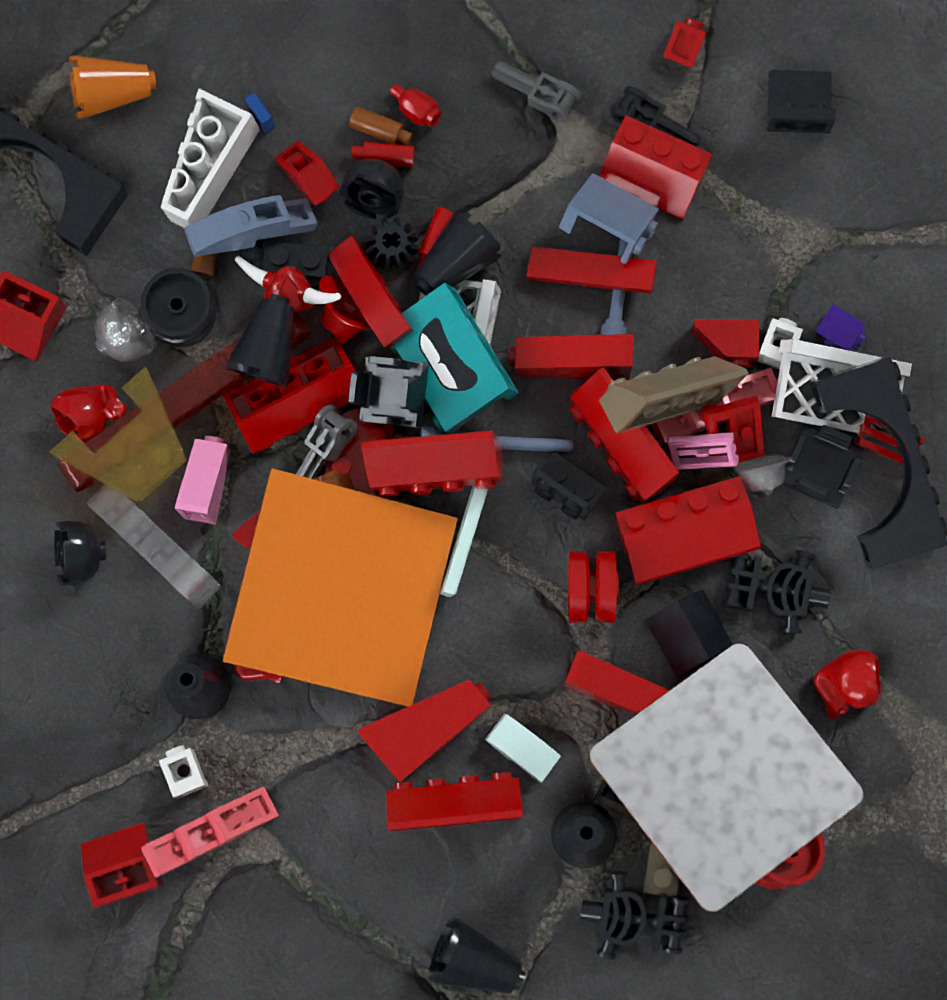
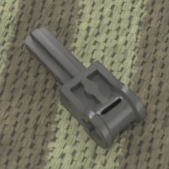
(544, 93)
(326, 440)

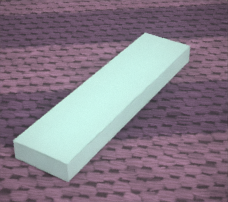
(463, 541)

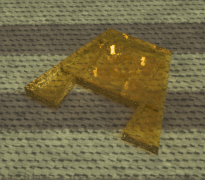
(138, 454)

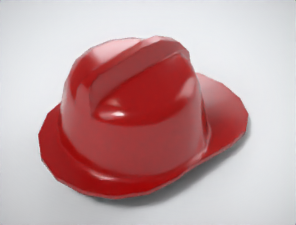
(341, 316)

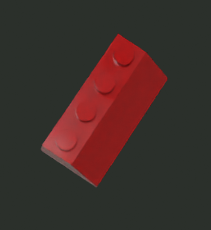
(273, 411)
(629, 453)
(433, 463)
(688, 530)
(453, 804)

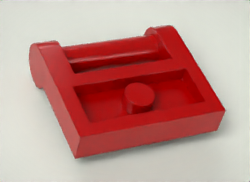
(742, 420)

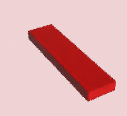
(591, 270)

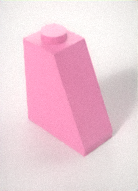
(204, 480)

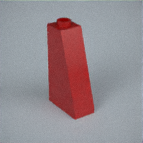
(573, 356)
(611, 684)
(421, 730)

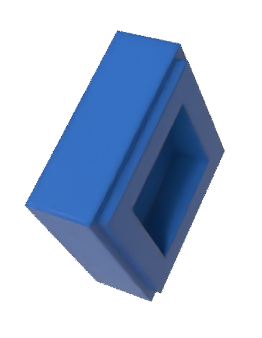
(260, 113)

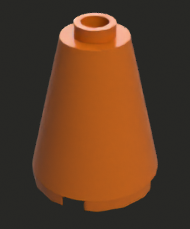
(107, 84)

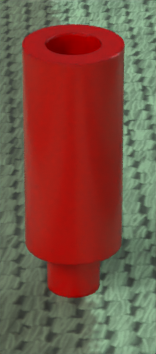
(396, 155)
(435, 228)

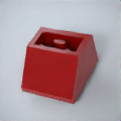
(27, 315)
(117, 867)

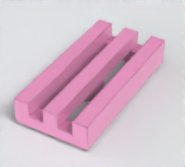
(702, 446)

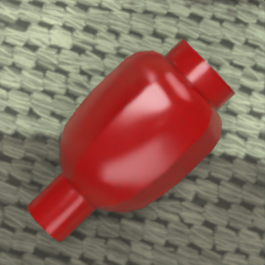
(417, 105)

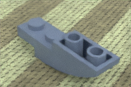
(247, 222)

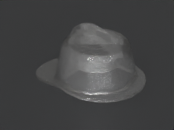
(763, 473)

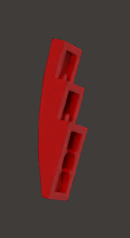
(370, 292)

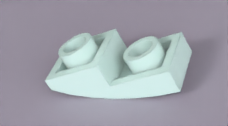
(523, 747)

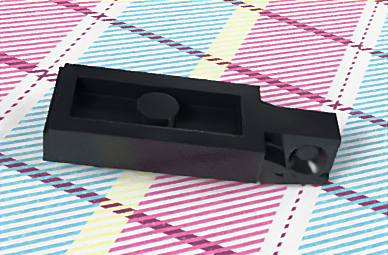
(274, 255)

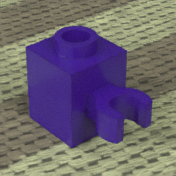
(841, 330)

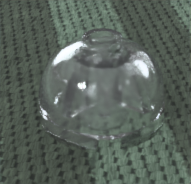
(121, 332)

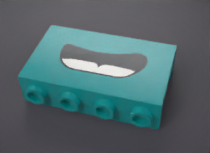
(462, 365)

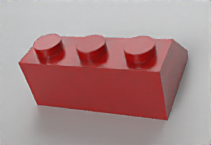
(655, 167)

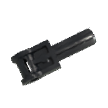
(651, 113)

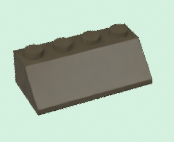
(669, 392)

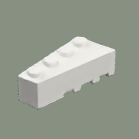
(207, 158)

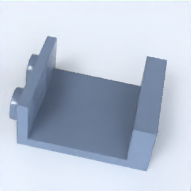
(614, 212)

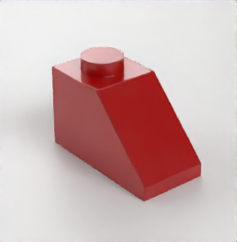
(307, 173)
(730, 339)

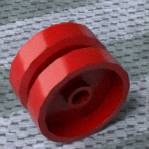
(592, 587)
(797, 868)

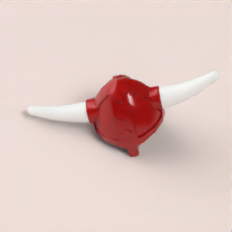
(289, 284)

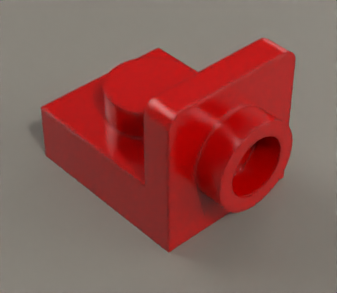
(685, 42)

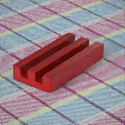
(865, 429)

